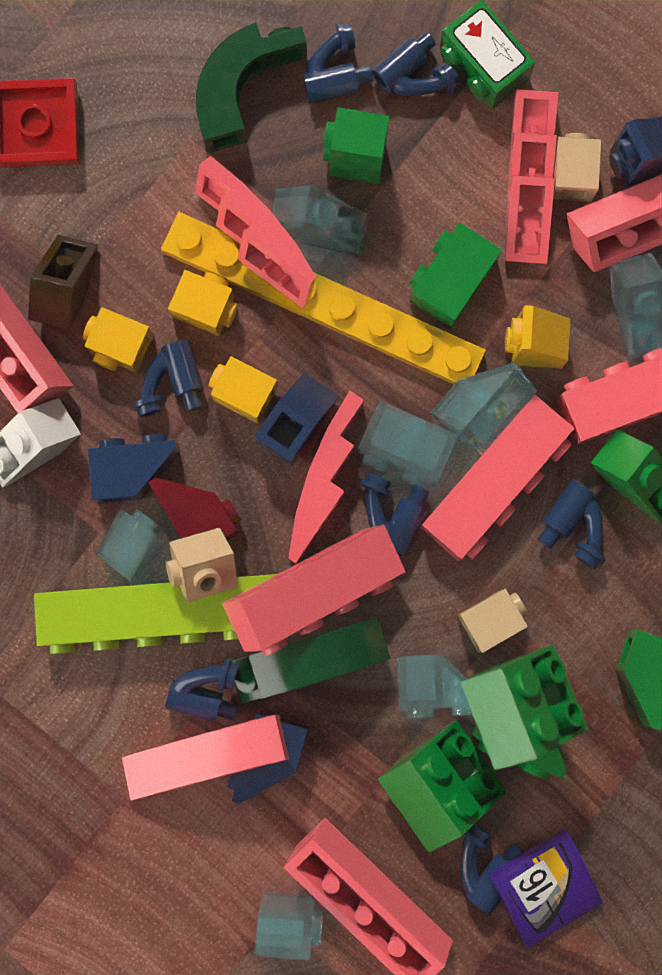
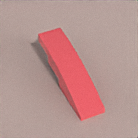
(531, 176)
(263, 240)
(319, 493)
(205, 757)

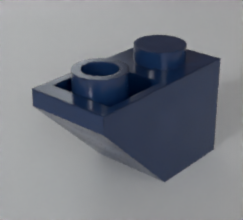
(638, 151)
(296, 419)
(123, 470)
(259, 779)

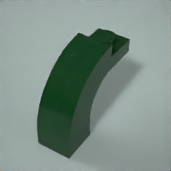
(228, 72)
(311, 660)

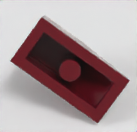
(195, 509)

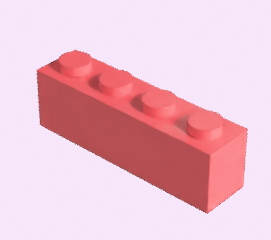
(618, 225)
(26, 366)
(615, 401)
(497, 478)
(313, 589)
(368, 903)

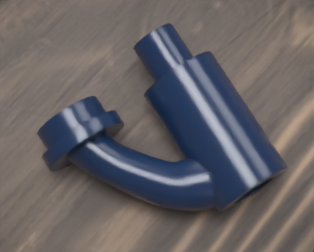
(396, 69)
(335, 81)
(184, 376)
(565, 515)
(406, 517)
(191, 699)
(480, 888)

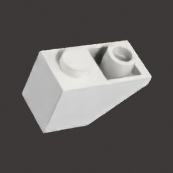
(34, 439)

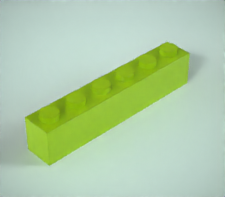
(131, 613)

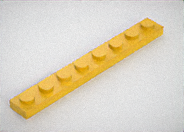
(330, 305)

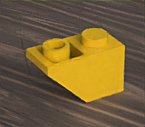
(538, 338)

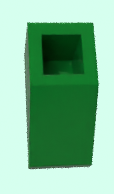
(633, 471)
(641, 675)

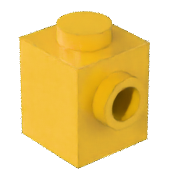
(204, 302)
(117, 340)
(242, 389)

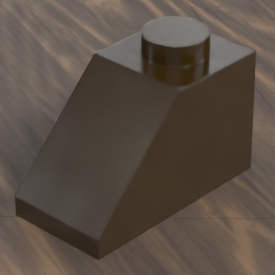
(61, 282)

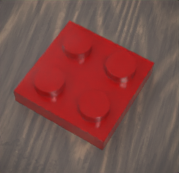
(39, 123)

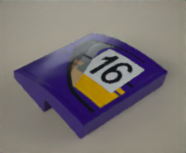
(546, 888)

